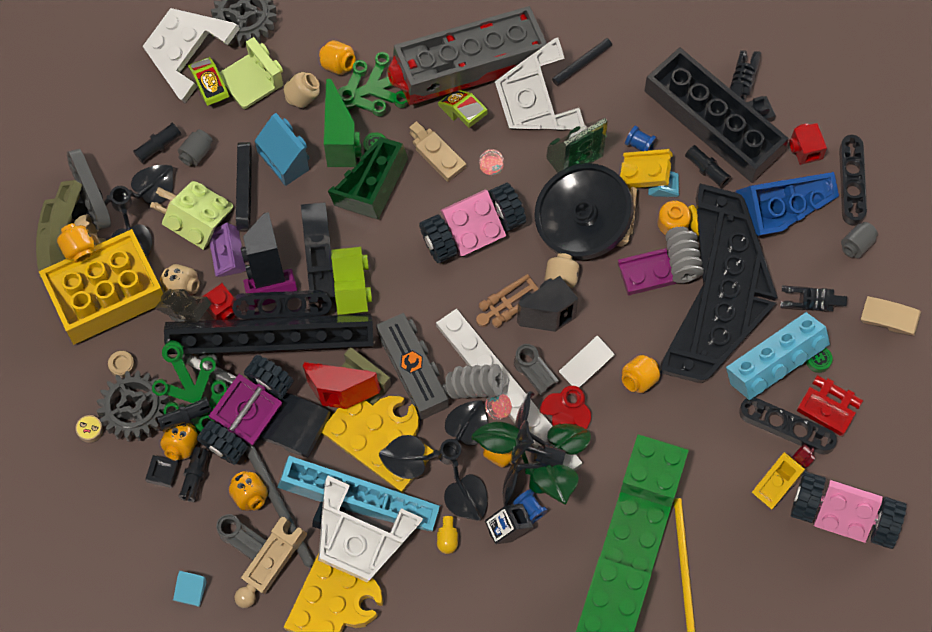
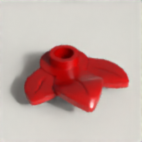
(564, 411)

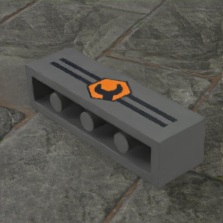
(412, 365)

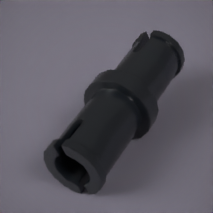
(157, 142)
(708, 166)
(184, 414)
(194, 474)

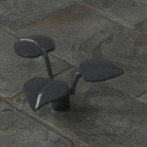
(145, 184)
(544, 454)
(406, 460)

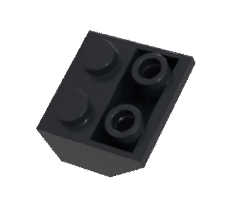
(548, 307)

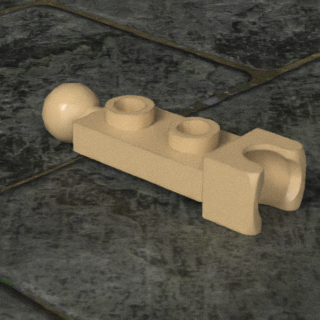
(269, 562)

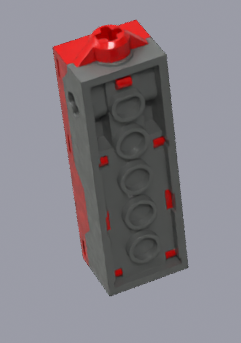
(464, 55)

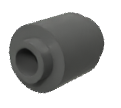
(195, 148)
(859, 240)

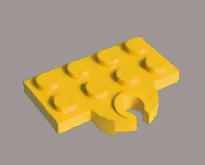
(368, 429)
(332, 601)

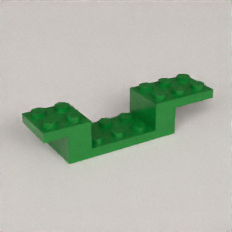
(633, 537)

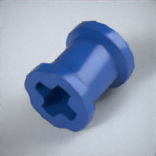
(640, 140)
(531, 505)

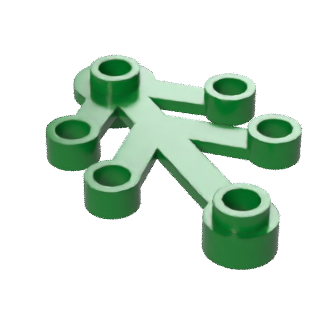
(373, 87)
(191, 391)

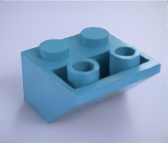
(282, 149)

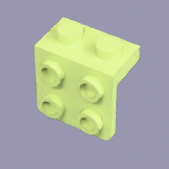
(253, 75)
(196, 213)

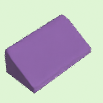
(226, 251)

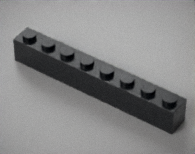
(270, 333)

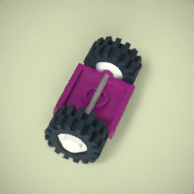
(245, 409)

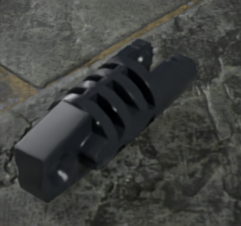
(745, 74)
(813, 298)

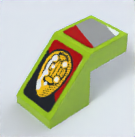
(208, 81)
(463, 105)

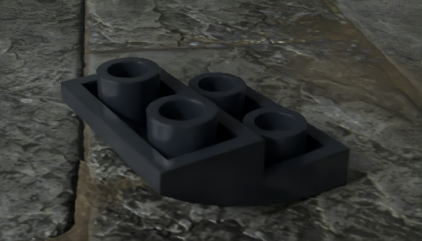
(296, 425)

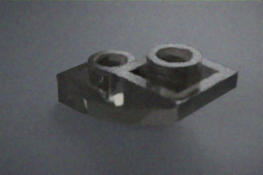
(182, 305)

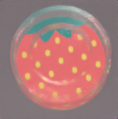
(491, 162)
(498, 406)

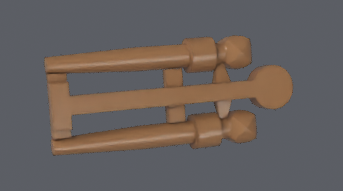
(483, 319)

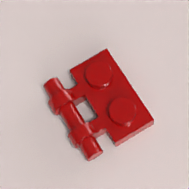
(826, 410)

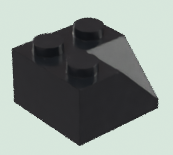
(262, 254)

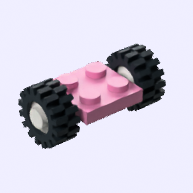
(473, 222)
(848, 510)

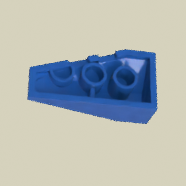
(783, 202)

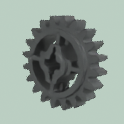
(247, 17)
(123, 387)

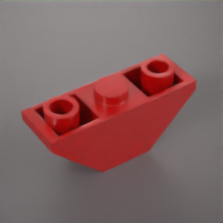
(340, 385)

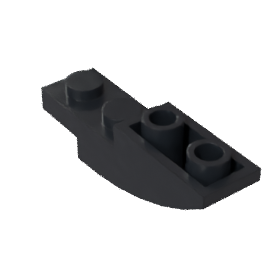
(318, 248)

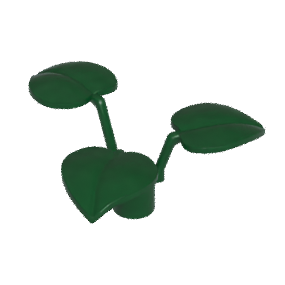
(555, 481)

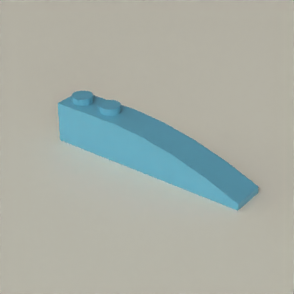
(362, 496)

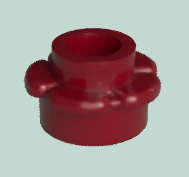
(804, 456)

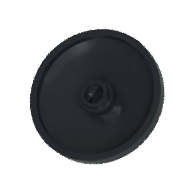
(584, 211)

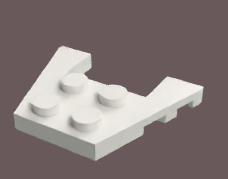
(176, 42)
(526, 95)
(354, 544)

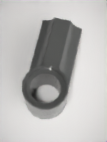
(536, 370)
(242, 538)

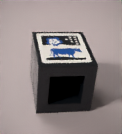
(508, 523)

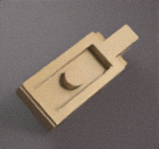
(436, 152)

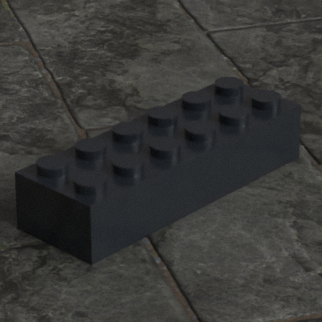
(716, 114)

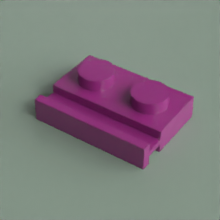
(646, 271)

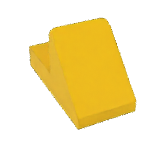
(778, 480)

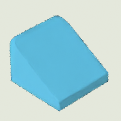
(669, 190)
(189, 588)

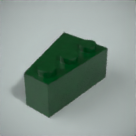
(371, 180)

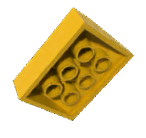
(103, 288)

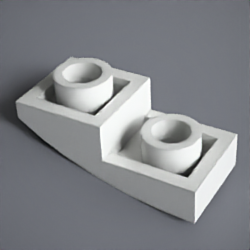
(586, 362)

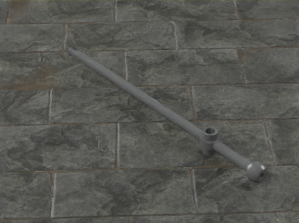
(261, 471)

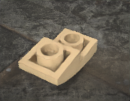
(890, 315)

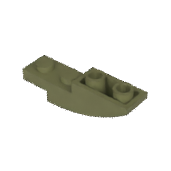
(53, 217)

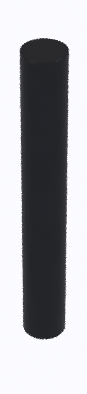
(582, 61)

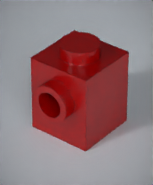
(807, 143)
(221, 303)

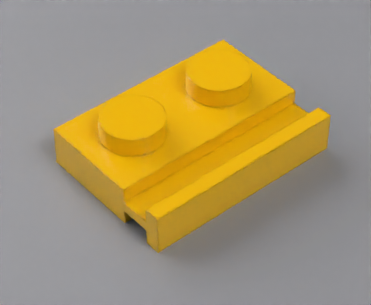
(646, 168)

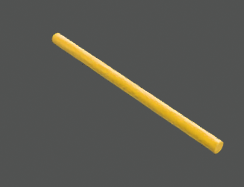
(684, 565)

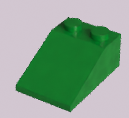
(340, 139)

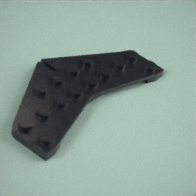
(731, 277)

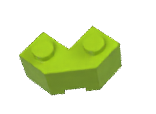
(349, 280)

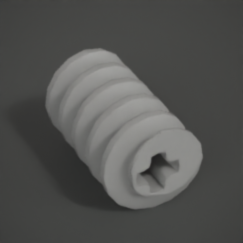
(683, 254)
(475, 381)

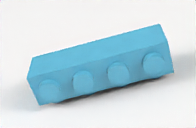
(778, 355)

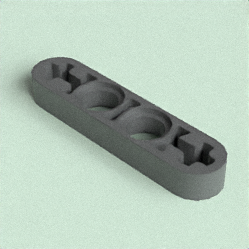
(89, 189)

